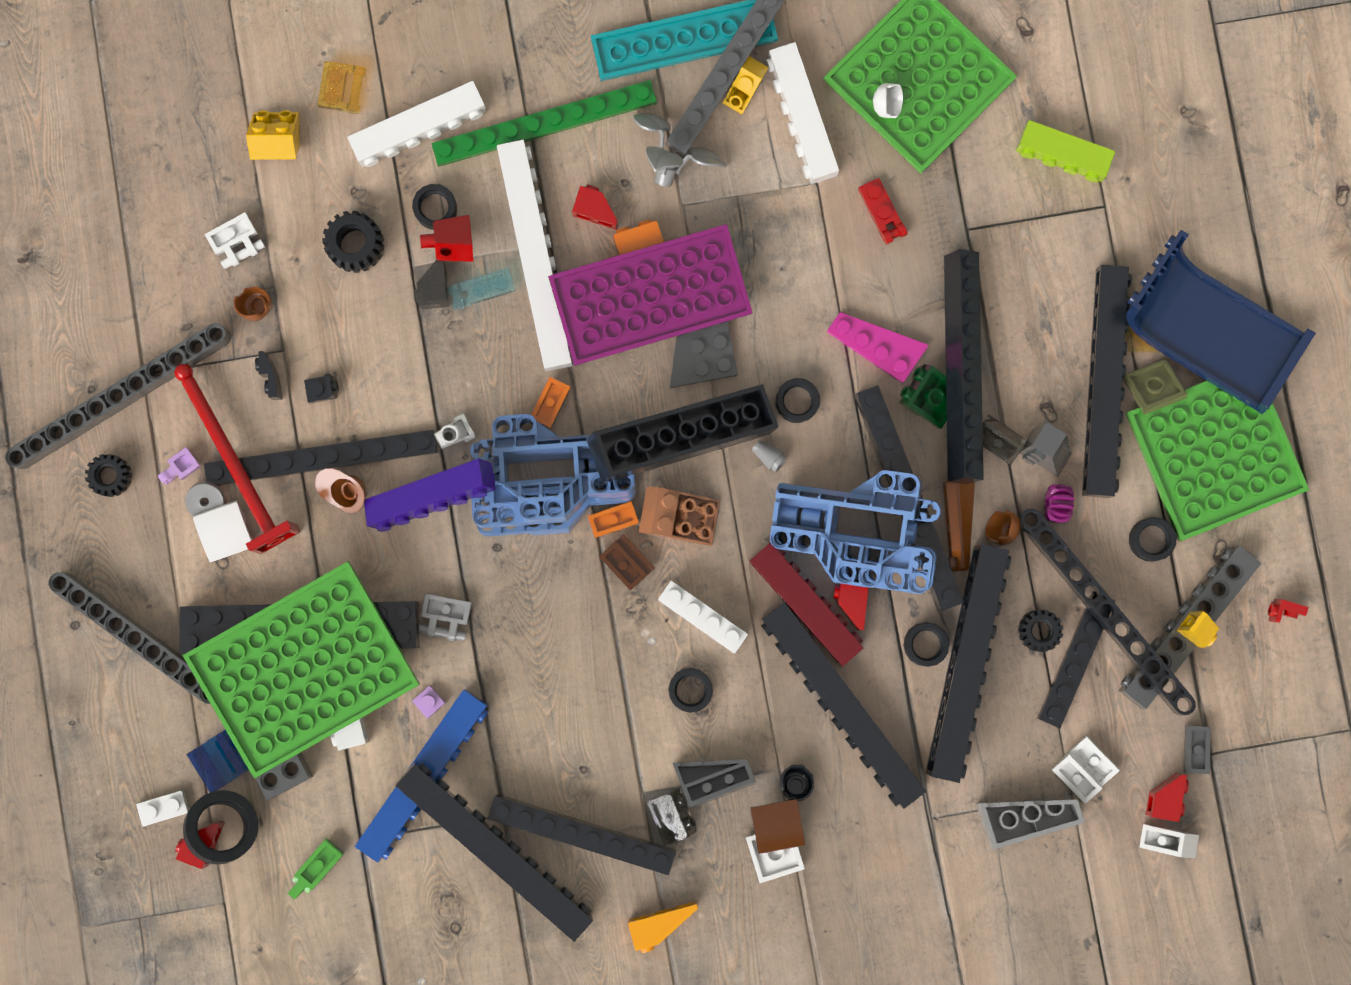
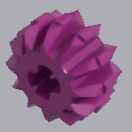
(1059, 503)

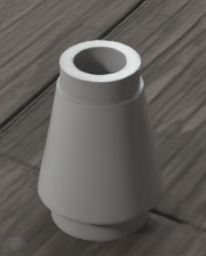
(770, 456)

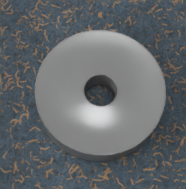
(200, 490)

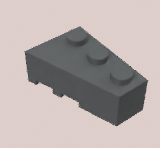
(1047, 448)
(712, 779)

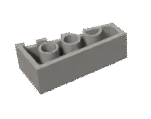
(1019, 821)

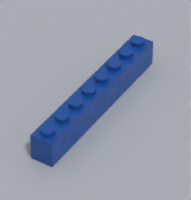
(436, 754)

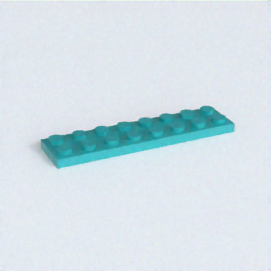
(672, 40)

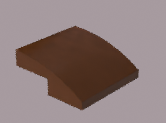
(777, 826)

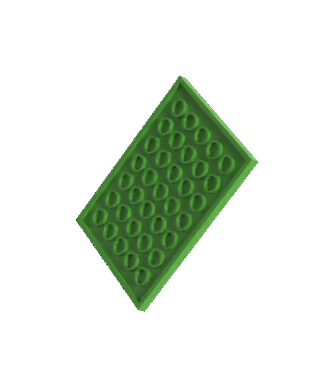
(301, 669)

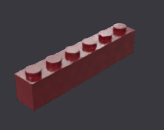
(806, 604)

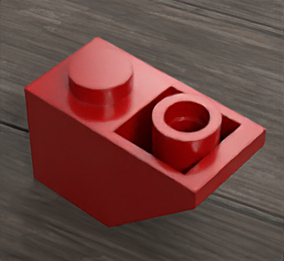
(1167, 798)

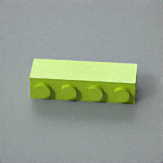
(1065, 151)

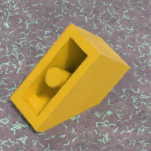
(1199, 629)

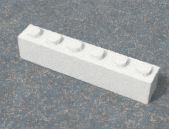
(803, 113)
(417, 124)

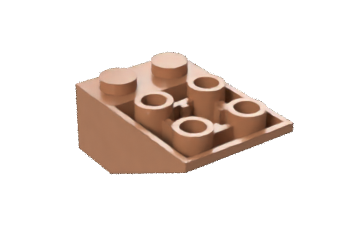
(679, 516)

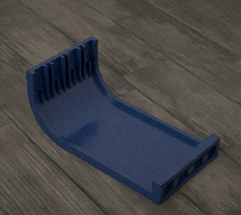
(1215, 329)

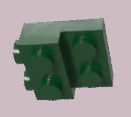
(927, 395)

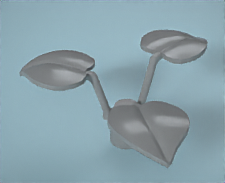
(666, 162)

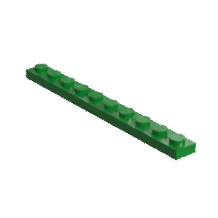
(544, 123)

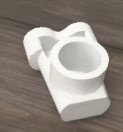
(458, 429)

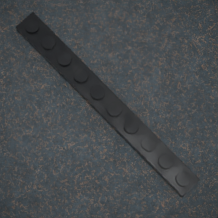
(327, 456)

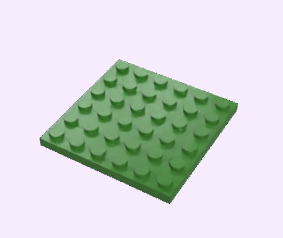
(942, 73)
(1215, 459)

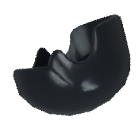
(796, 782)

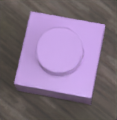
(428, 702)

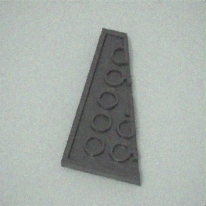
(703, 356)

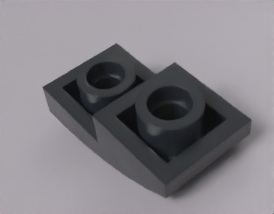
(267, 369)

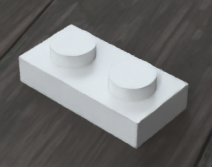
(162, 808)

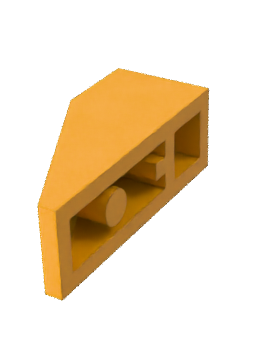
(655, 927)

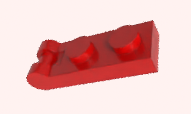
(882, 210)

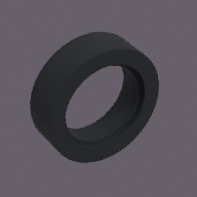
(231, 799)

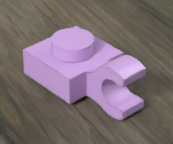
(181, 465)

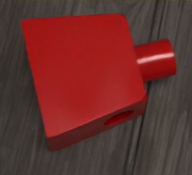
(450, 239)

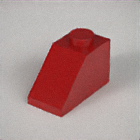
(593, 207)
(852, 602)
(209, 836)

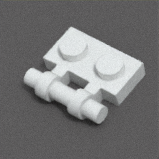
(232, 234)

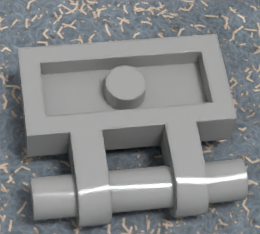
(445, 610)

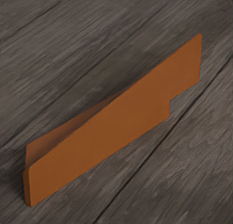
(958, 515)

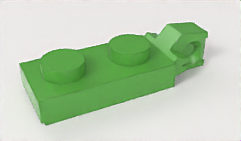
(315, 868)

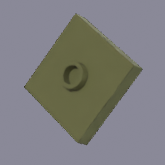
(1155, 386)

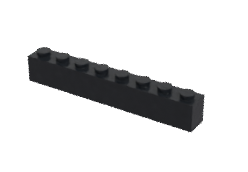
(582, 834)

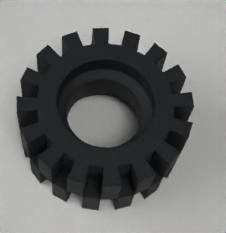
(98, 465)
(1054, 630)

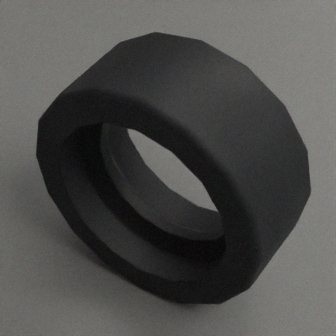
(428, 190)
(810, 388)
(1166, 528)
(944, 644)
(707, 687)

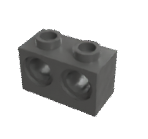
(285, 779)

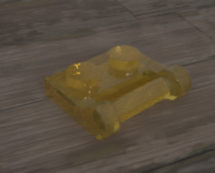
(334, 83)

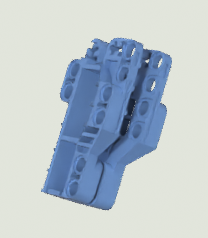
(573, 493)
(834, 548)

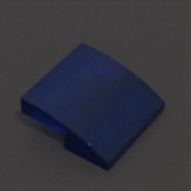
(217, 762)

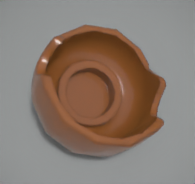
(253, 303)
(1003, 527)

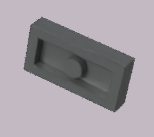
(1197, 749)

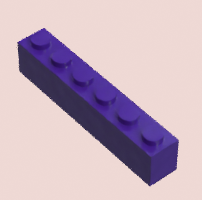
(430, 495)

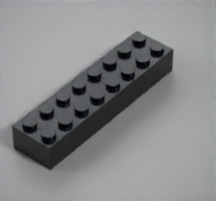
(681, 433)

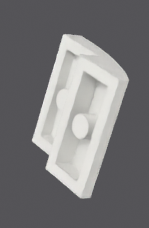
(222, 531)
(1085, 769)

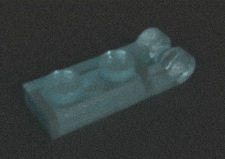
(482, 288)

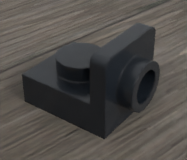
(321, 388)

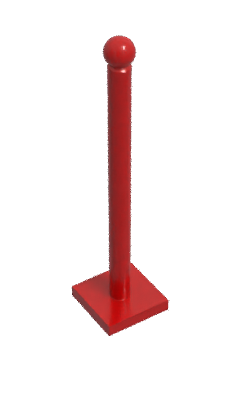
(272, 534)

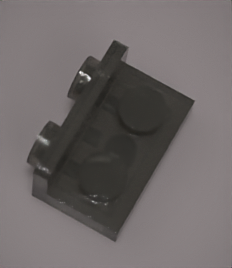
(672, 817)

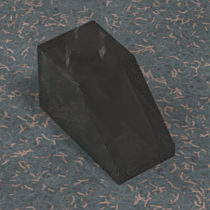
(432, 287)

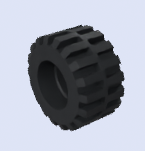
(344, 225)

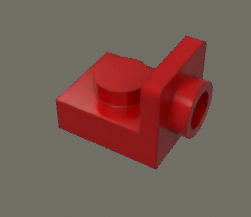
(1290, 610)

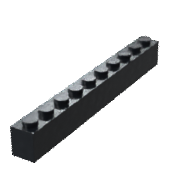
(963, 367)
(1105, 381)
(893, 458)
(843, 705)
(494, 851)

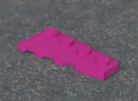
(881, 347)

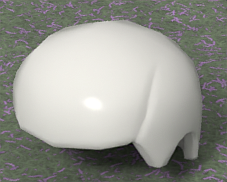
(888, 100)

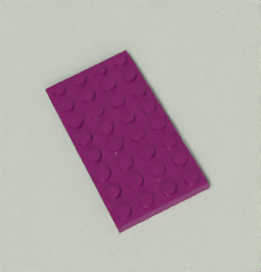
(650, 294)

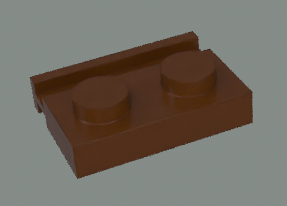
(627, 562)

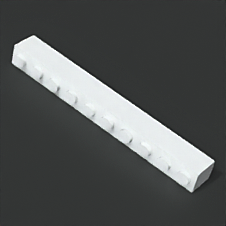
(534, 252)

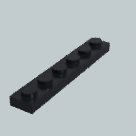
(1072, 667)

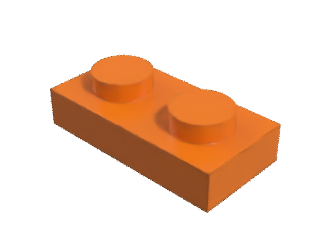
(550, 402)
(613, 519)

